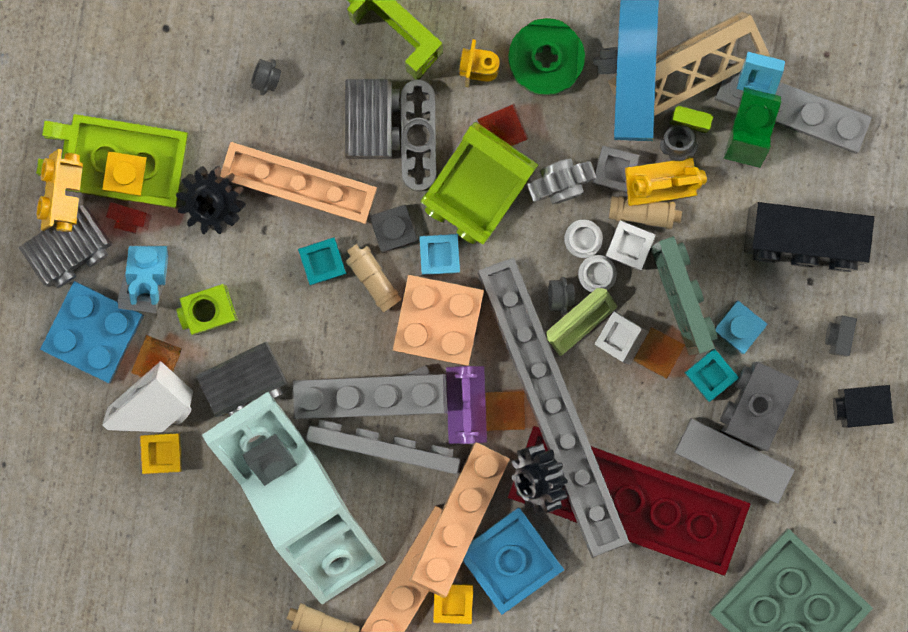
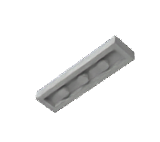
(808, 114)
(370, 396)
(367, 442)

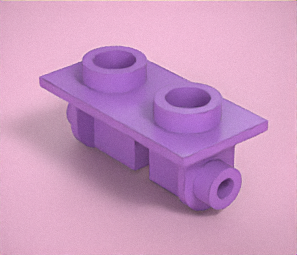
(466, 404)

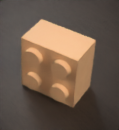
(438, 320)

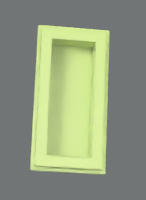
(580, 320)

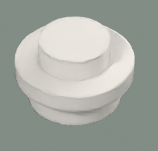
(583, 238)
(597, 272)

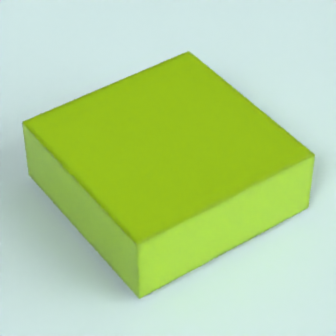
(691, 118)

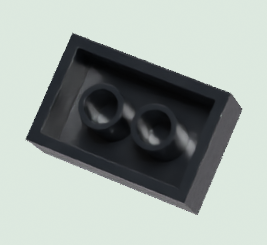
(808, 236)

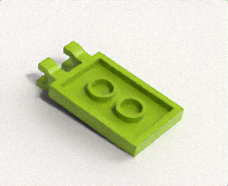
(96, 136)

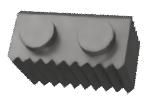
(369, 119)
(58, 253)
(242, 380)

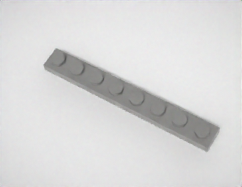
(552, 407)

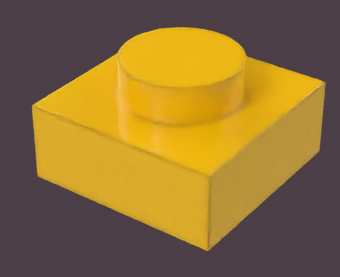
(124, 173)
(161, 453)
(456, 606)

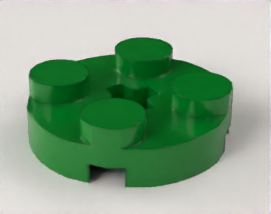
(563, 43)

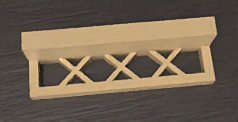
(693, 51)

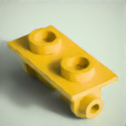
(478, 64)
(663, 181)
(55, 205)

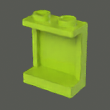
(426, 44)
(478, 184)

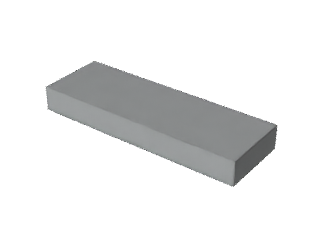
(734, 461)

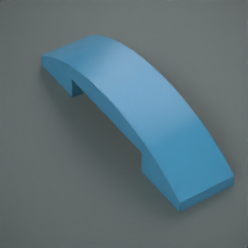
(636, 70)

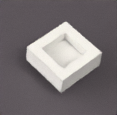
(630, 245)
(621, 338)

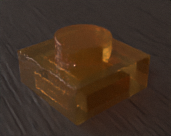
(152, 352)
(658, 353)
(505, 411)

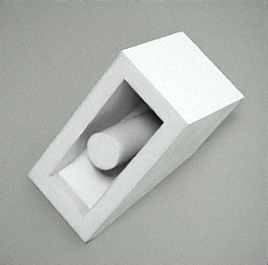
(151, 403)

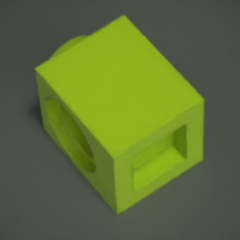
(224, 313)

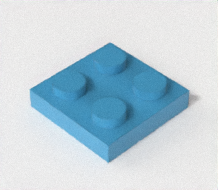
(91, 332)
(511, 560)

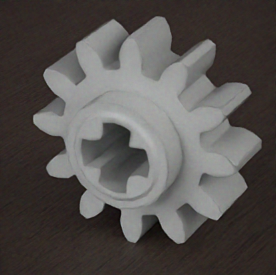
(561, 181)

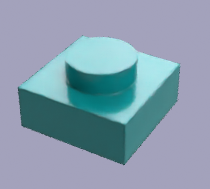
(322, 261)
(711, 375)

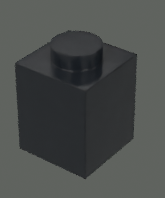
(863, 406)

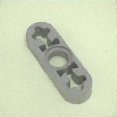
(428, 106)

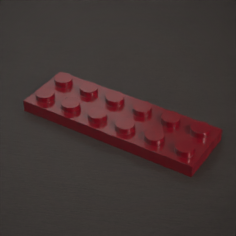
(665, 511)

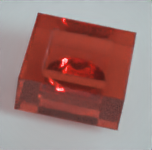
(505, 124)
(128, 218)

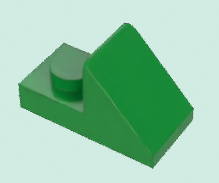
(752, 127)

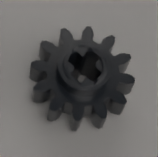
(199, 189)
(539, 479)

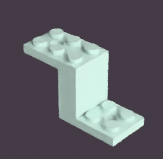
(301, 506)

